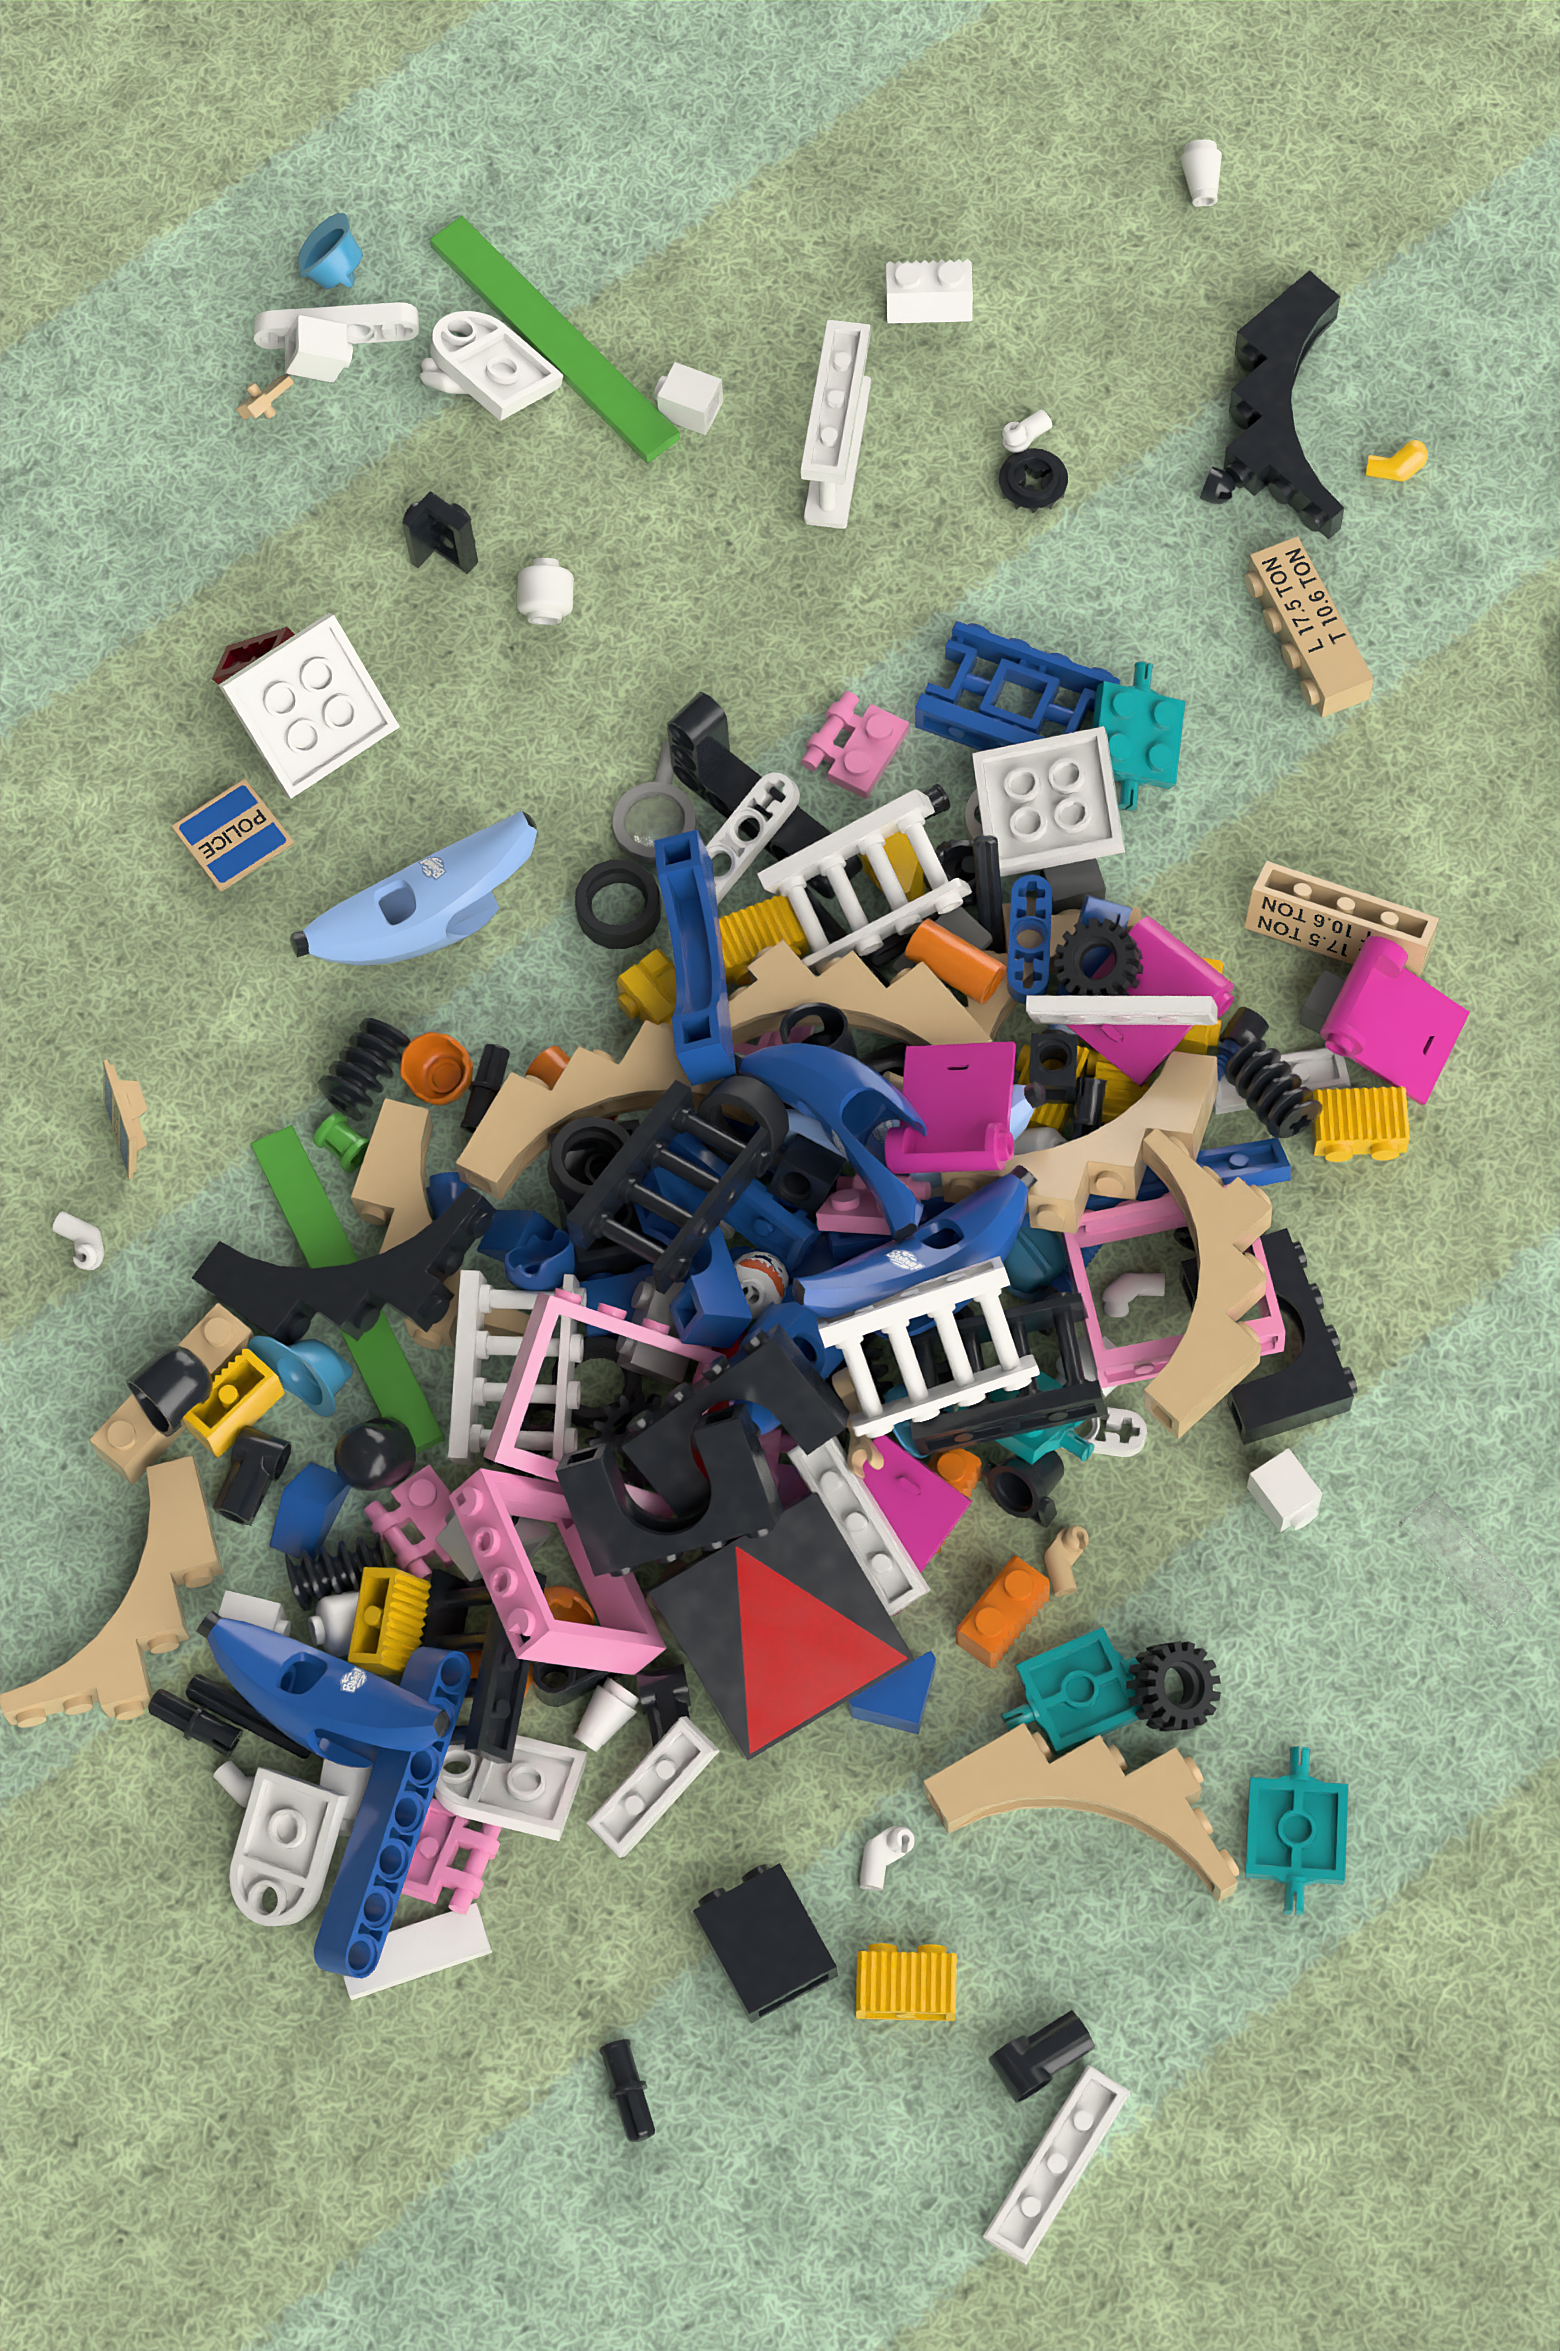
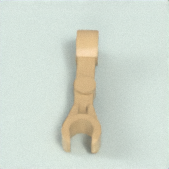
(860, 1446)

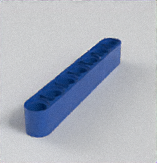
(389, 1825)

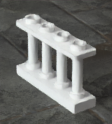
(836, 424)
(865, 837)
(938, 1300)
(473, 1391)

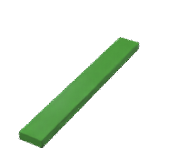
(555, 339)
(326, 1245)

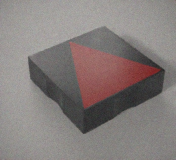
(780, 1626)

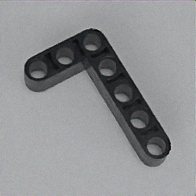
(707, 767)

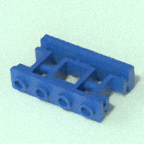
(1018, 664)
(757, 1212)

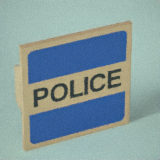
(232, 835)
(124, 1104)

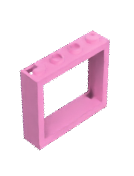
(1148, 1358)
(528, 1364)
(627, 1629)

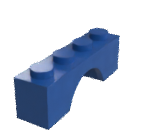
(712, 1302)

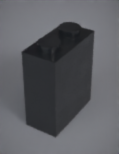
(764, 1941)

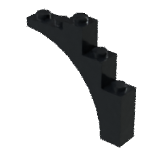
(1269, 449)
(351, 1295)

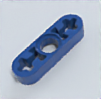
(1020, 922)

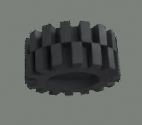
(1090, 937)
(1196, 1686)

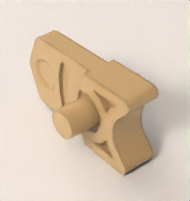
(261, 401)

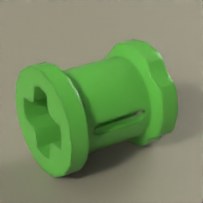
(341, 1141)

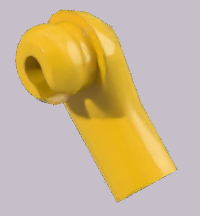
(1399, 466)

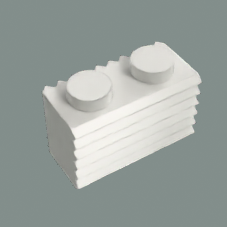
(929, 291)

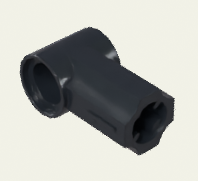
(255, 1462)
(663, 1698)
(1030, 2062)

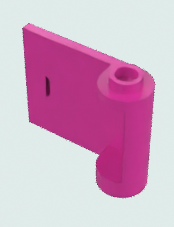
(1168, 970)
(1393, 1020)
(966, 1107)
(921, 1519)

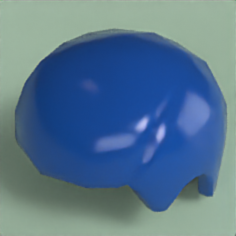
(541, 1263)

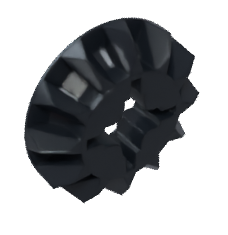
(1037, 464)

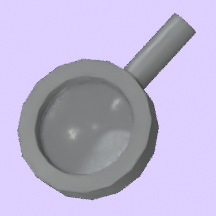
(652, 813)

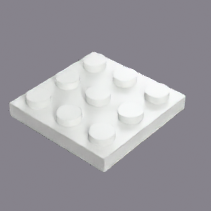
(309, 705)
(1049, 801)

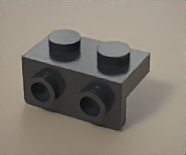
(439, 528)

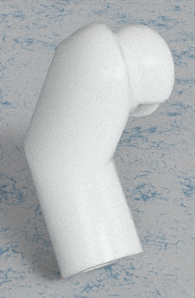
(1020, 435)

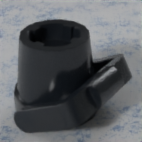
(1025, 1487)

